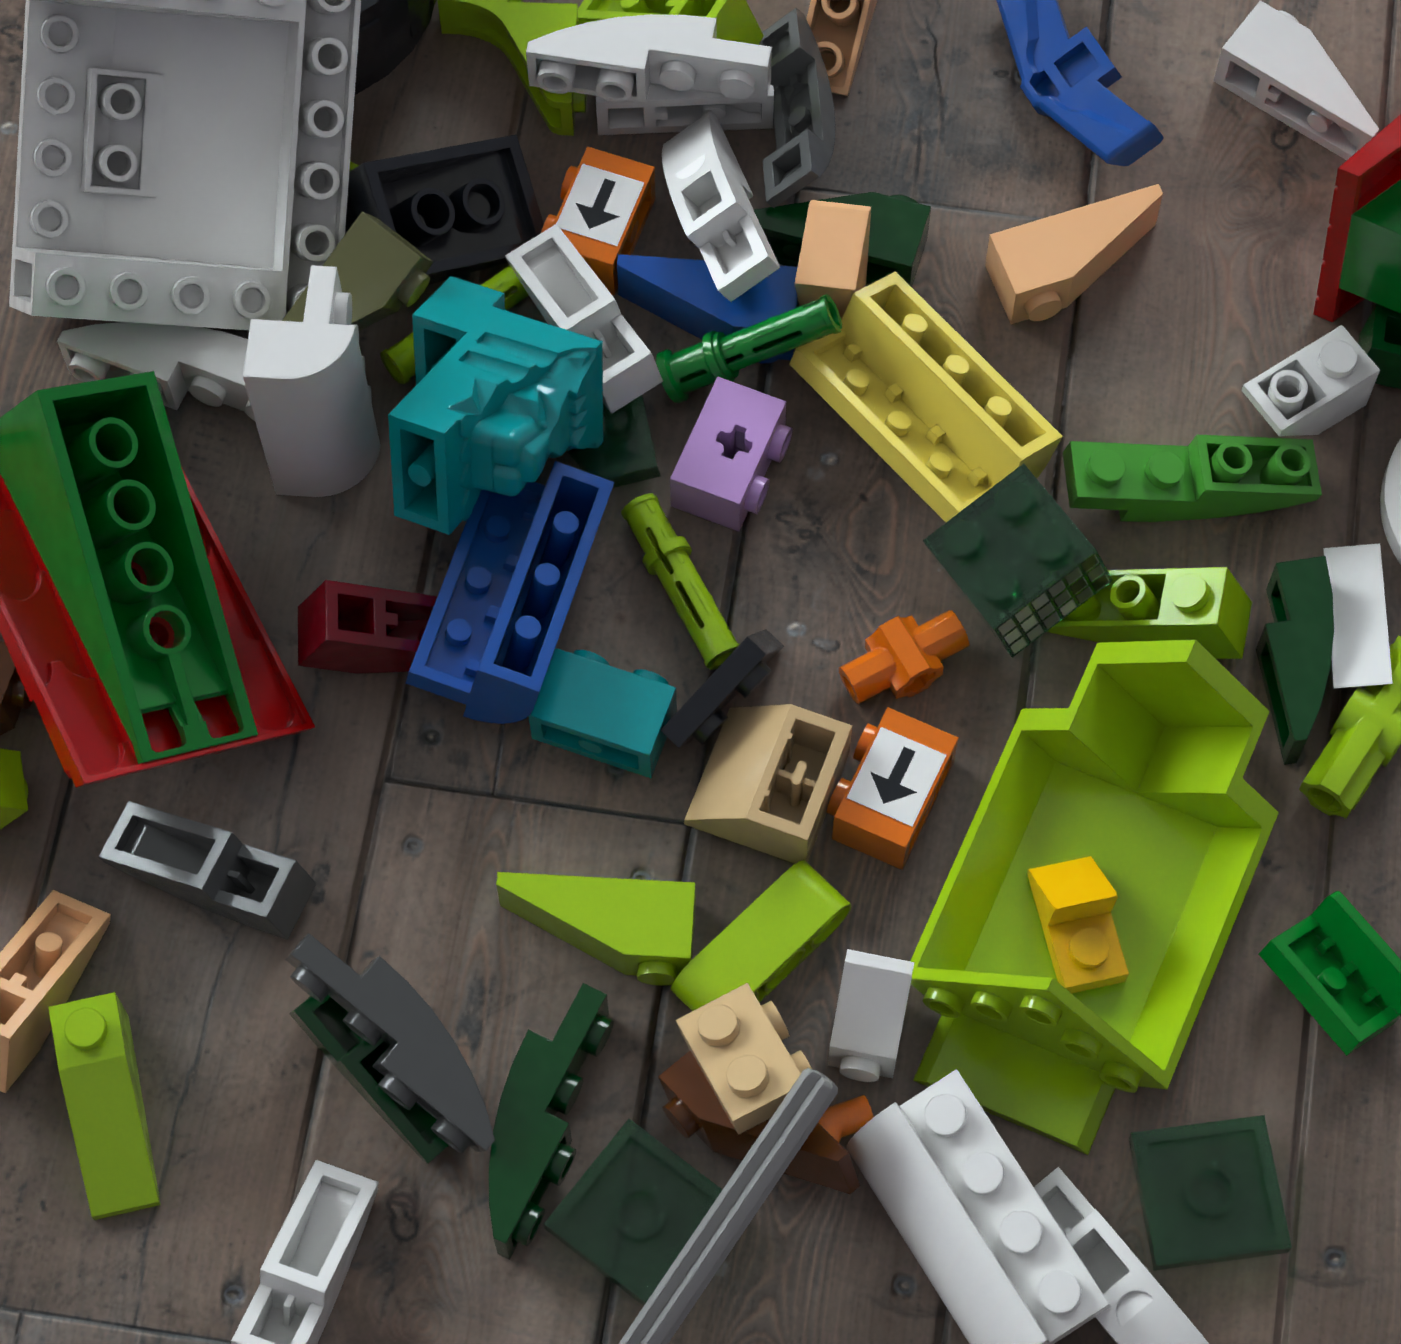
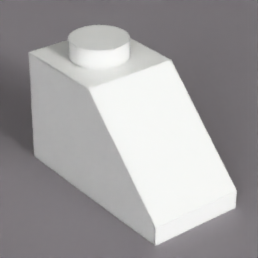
(869, 1015)

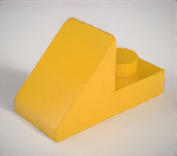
(1078, 923)

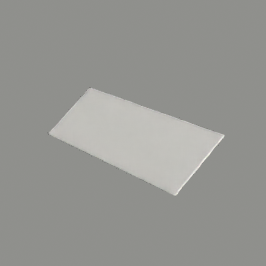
(1360, 617)

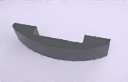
(801, 109)

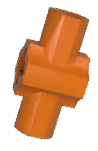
(904, 656)

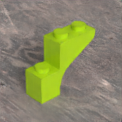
(510, 28)

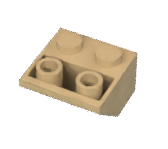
(771, 779)

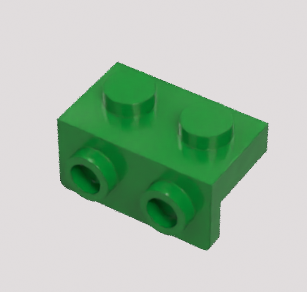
(1339, 972)

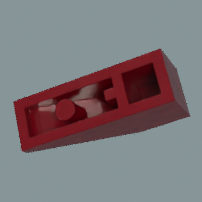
(361, 628)

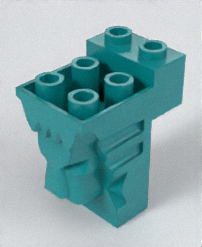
(487, 404)

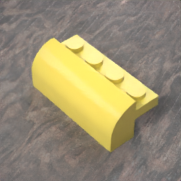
(924, 398)

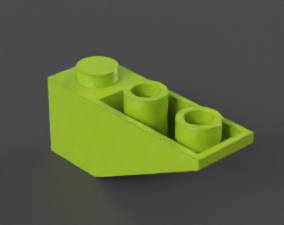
(1164, 606)

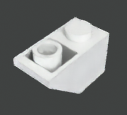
(1314, 386)

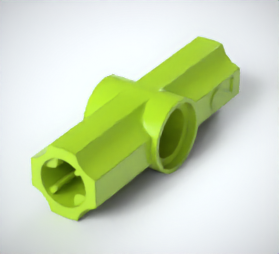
(1361, 742)

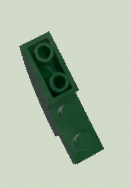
(529, 1138)

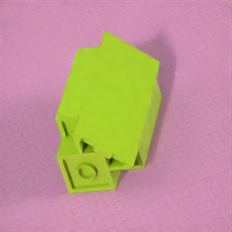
(1157, 795)

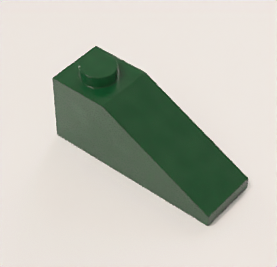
(895, 239)

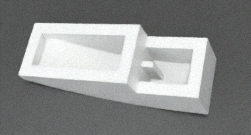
(579, 302)
(309, 1259)

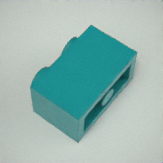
(603, 711)

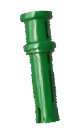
(726, 354)

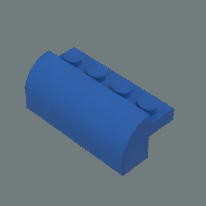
(509, 595)

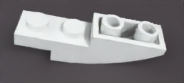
(627, 53)
(716, 207)
(182, 357)
(1139, 1305)

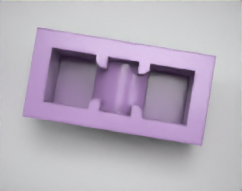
(730, 423)

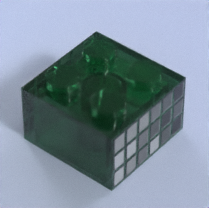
(1018, 560)

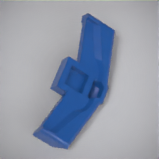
(1071, 80)

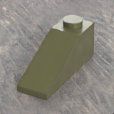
(376, 269)

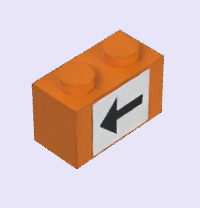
(604, 209)
(892, 788)

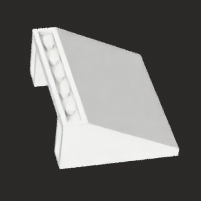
(180, 157)

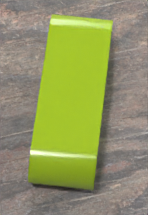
(765, 939)

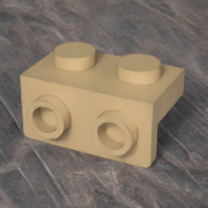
(743, 1055)

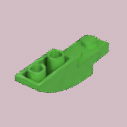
(1197, 481)

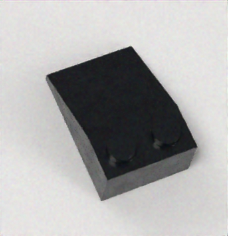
(452, 203)

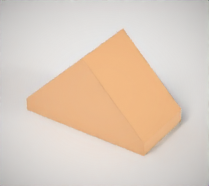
(833, 253)

